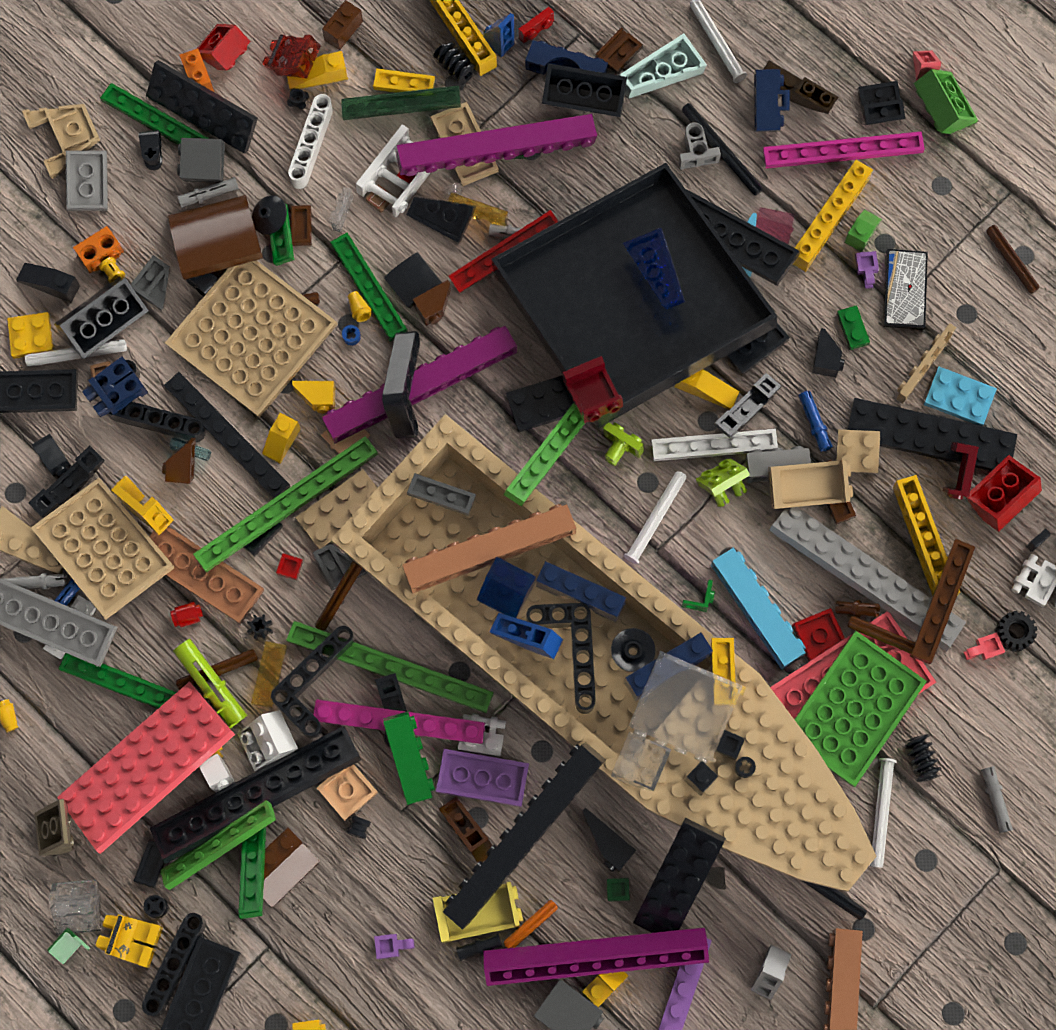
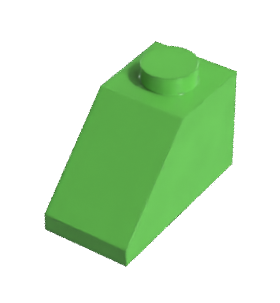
(862, 230)

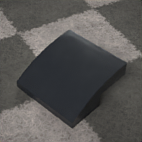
(881, 103)
(412, 279)

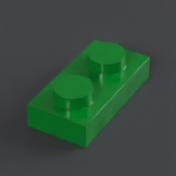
(853, 327)

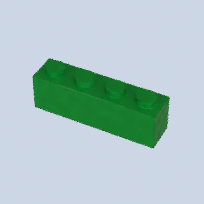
(407, 757)

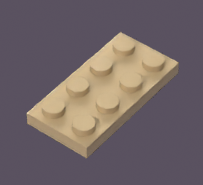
(459, 122)
(332, 511)

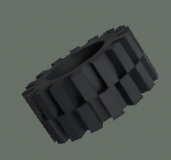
(1025, 622)

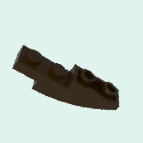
(805, 91)

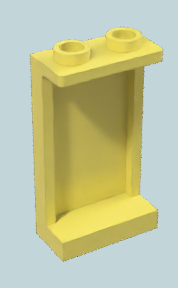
(496, 915)

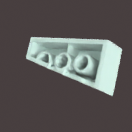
(664, 67)

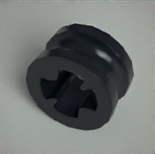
(751, 770)

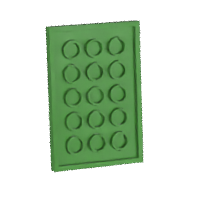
(857, 707)

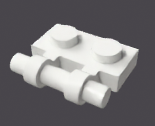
(1043, 583)
(492, 742)

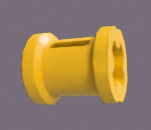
(111, 269)

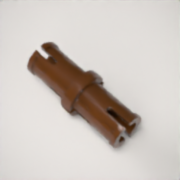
(857, 608)

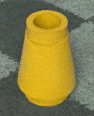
(359, 308)
(7, 716)

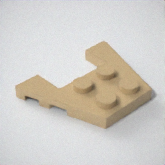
(71, 127)

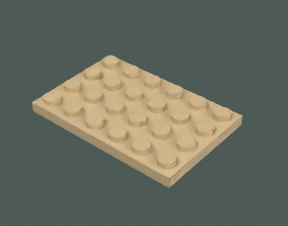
(102, 548)

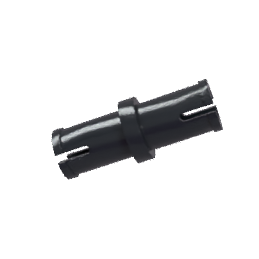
(479, 946)

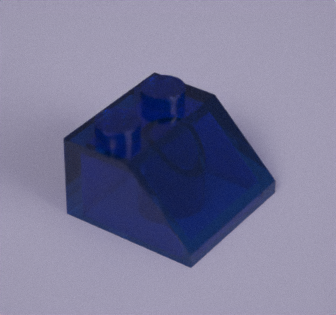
(506, 588)

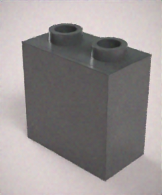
(201, 160)

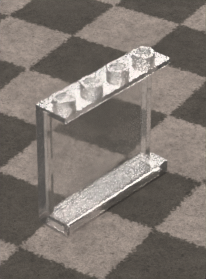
(685, 707)

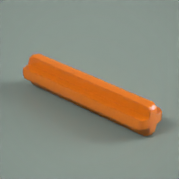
(530, 925)

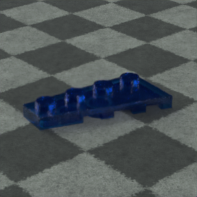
(656, 265)

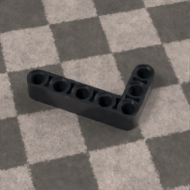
(399, 385)
(167, 418)
(578, 647)
(308, 678)

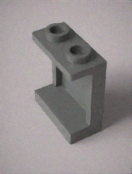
(568, 1010)

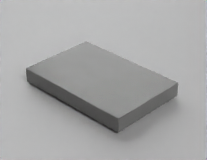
(86, 181)

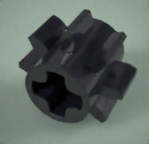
(262, 632)

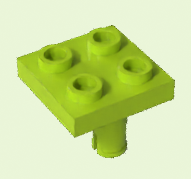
(621, 443)
(720, 478)

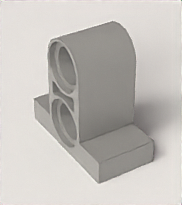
(698, 143)
(771, 972)

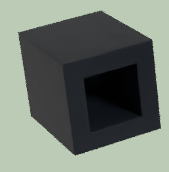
(701, 778)

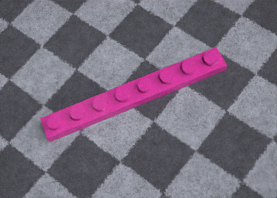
(843, 150)
(373, 717)

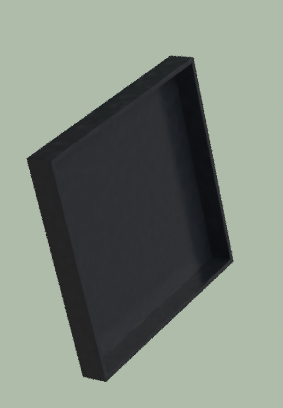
(594, 302)

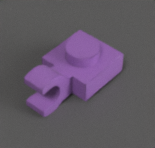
(867, 264)
(389, 946)

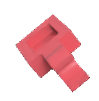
(988, 647)

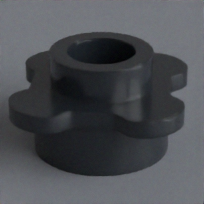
(297, 93)

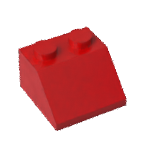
(223, 46)

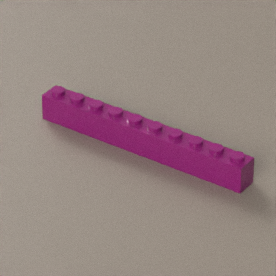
(495, 145)
(427, 381)
(596, 956)

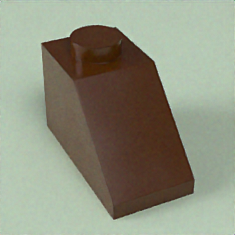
(433, 303)
(181, 464)

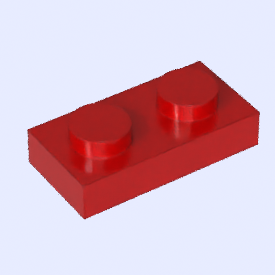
(536, 24)

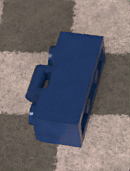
(766, 108)

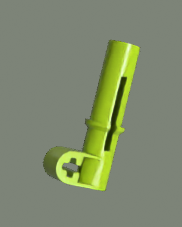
(228, 709)

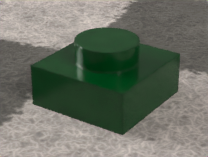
(618, 889)

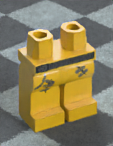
(123, 937)

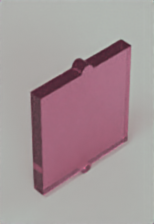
(776, 223)

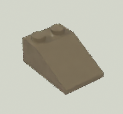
(54, 829)

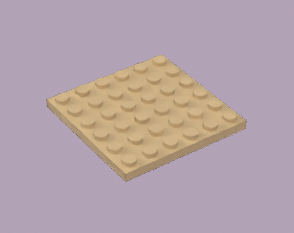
(251, 334)

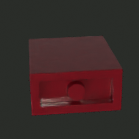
(592, 390)
(966, 470)

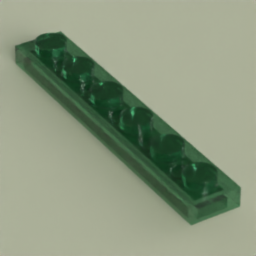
(401, 103)

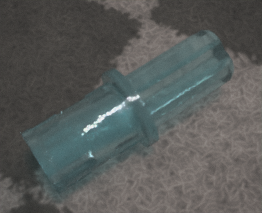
(200, 452)

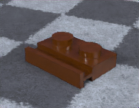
(619, 50)

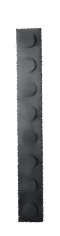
(227, 435)

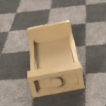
(810, 484)

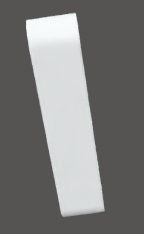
(310, 132)

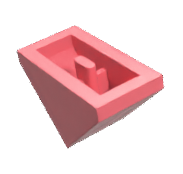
(924, 62)

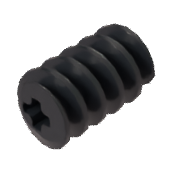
(454, 62)
(922, 758)

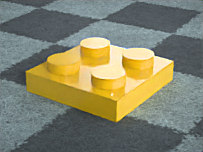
(30, 334)

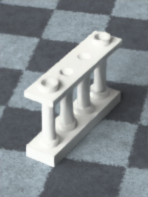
(379, 168)

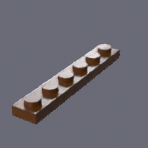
(942, 601)

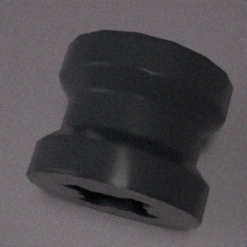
(358, 827)
(152, 909)

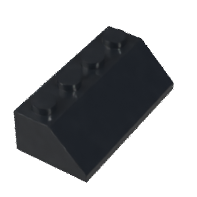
(584, 90)
(101, 317)

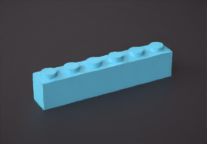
(758, 608)

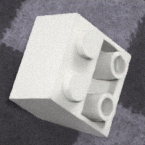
(267, 740)

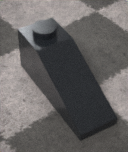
(49, 281)
(611, 846)

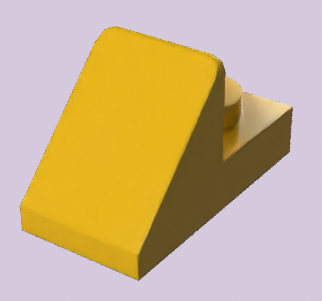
(603, 987)

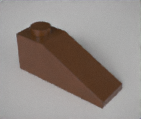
(466, 829)

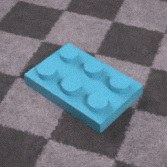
(960, 396)

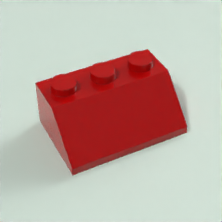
(1004, 493)

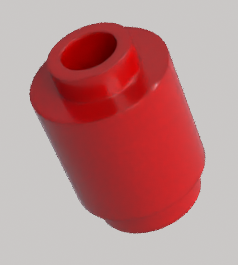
(186, 614)

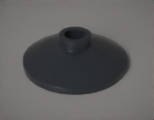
(269, 214)
(635, 639)

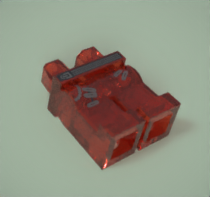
(290, 54)

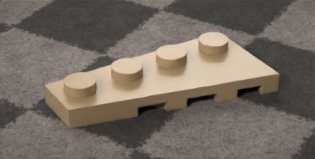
(927, 360)
(22, 543)

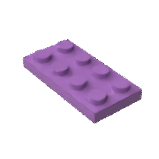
(482, 777)

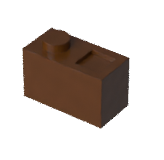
(342, 25)

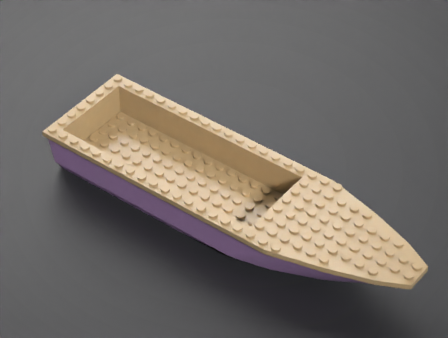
(781, 816)

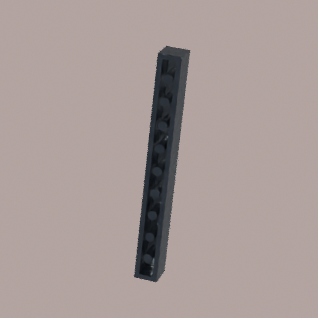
(524, 835)

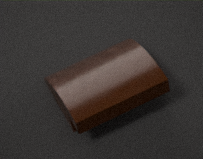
(214, 237)

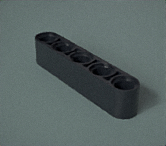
(165, 972)

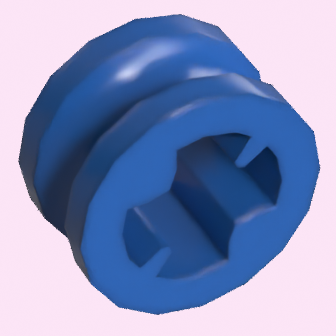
(350, 328)

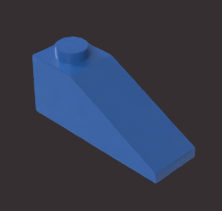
(501, 34)
(527, 635)

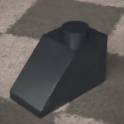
(827, 356)
(51, 455)

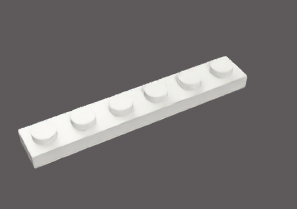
(713, 445)

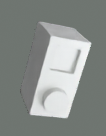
(216, 773)

